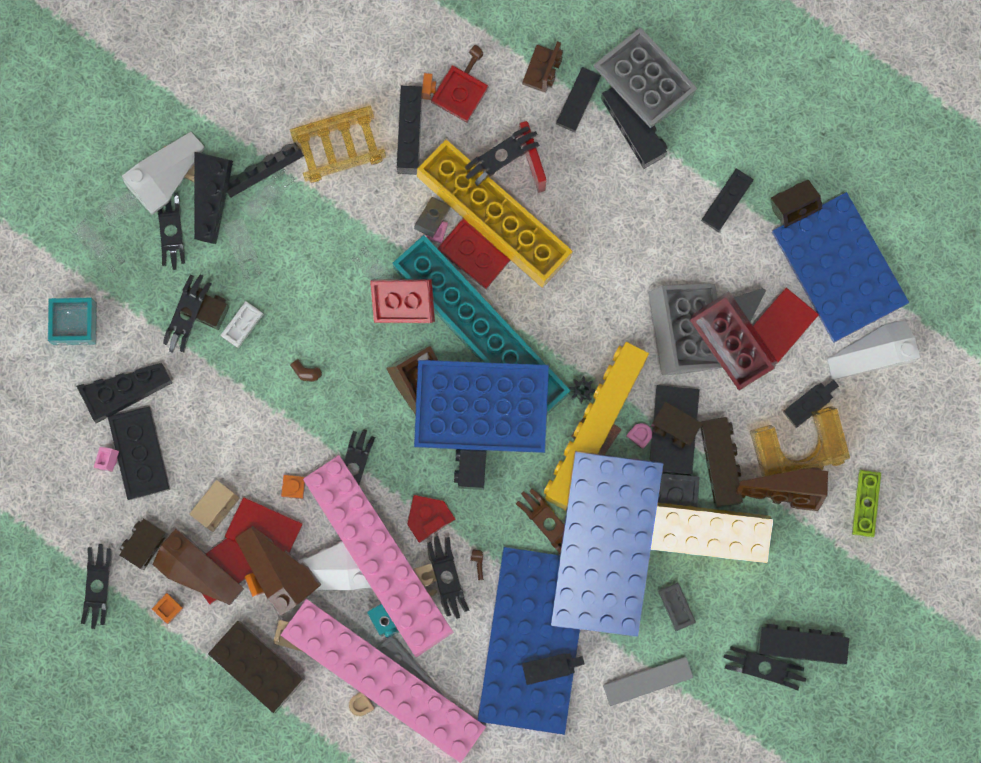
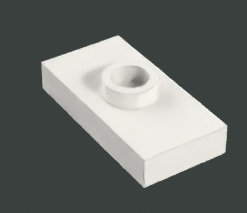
(242, 324)

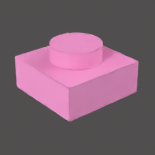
(106, 459)

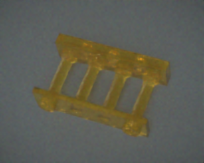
(341, 123)

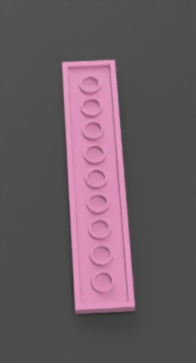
(378, 556)
(383, 680)

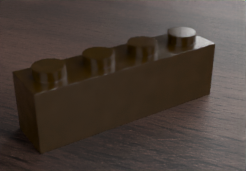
(721, 462)

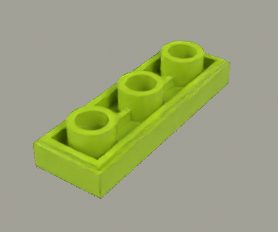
(865, 517)

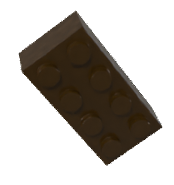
(256, 666)

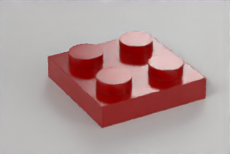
(459, 94)

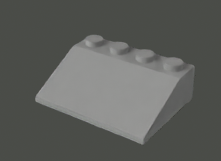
(646, 78)
(677, 340)

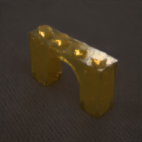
(830, 446)

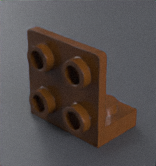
(542, 67)

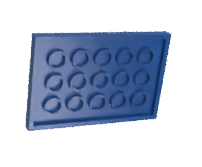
(840, 268)
(481, 406)

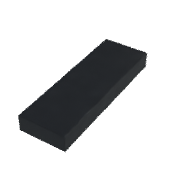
(578, 99)
(727, 200)

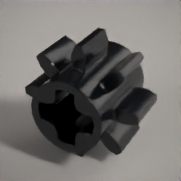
(577, 386)

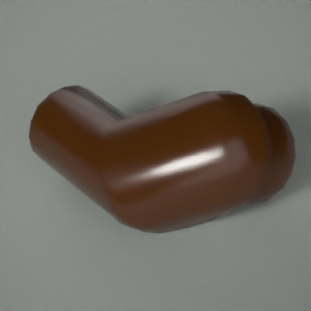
(306, 374)

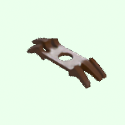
(539, 516)

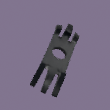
(513, 150)
(171, 242)
(192, 302)
(357, 455)
(101, 573)
(453, 589)
(752, 663)

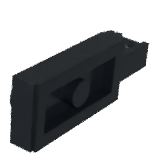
(811, 401)
(550, 668)

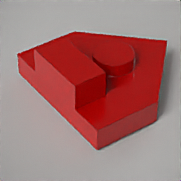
(428, 517)

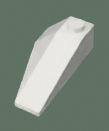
(161, 173)
(881, 349)
(336, 569)

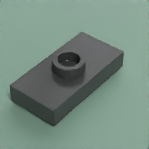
(432, 217)
(676, 607)

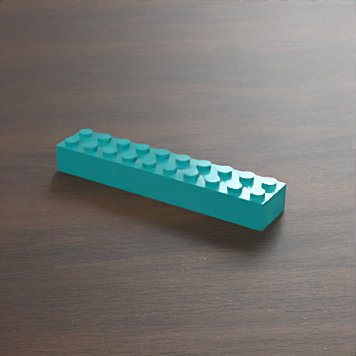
(471, 315)

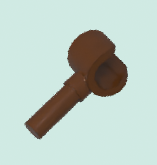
(477, 53)
(477, 556)

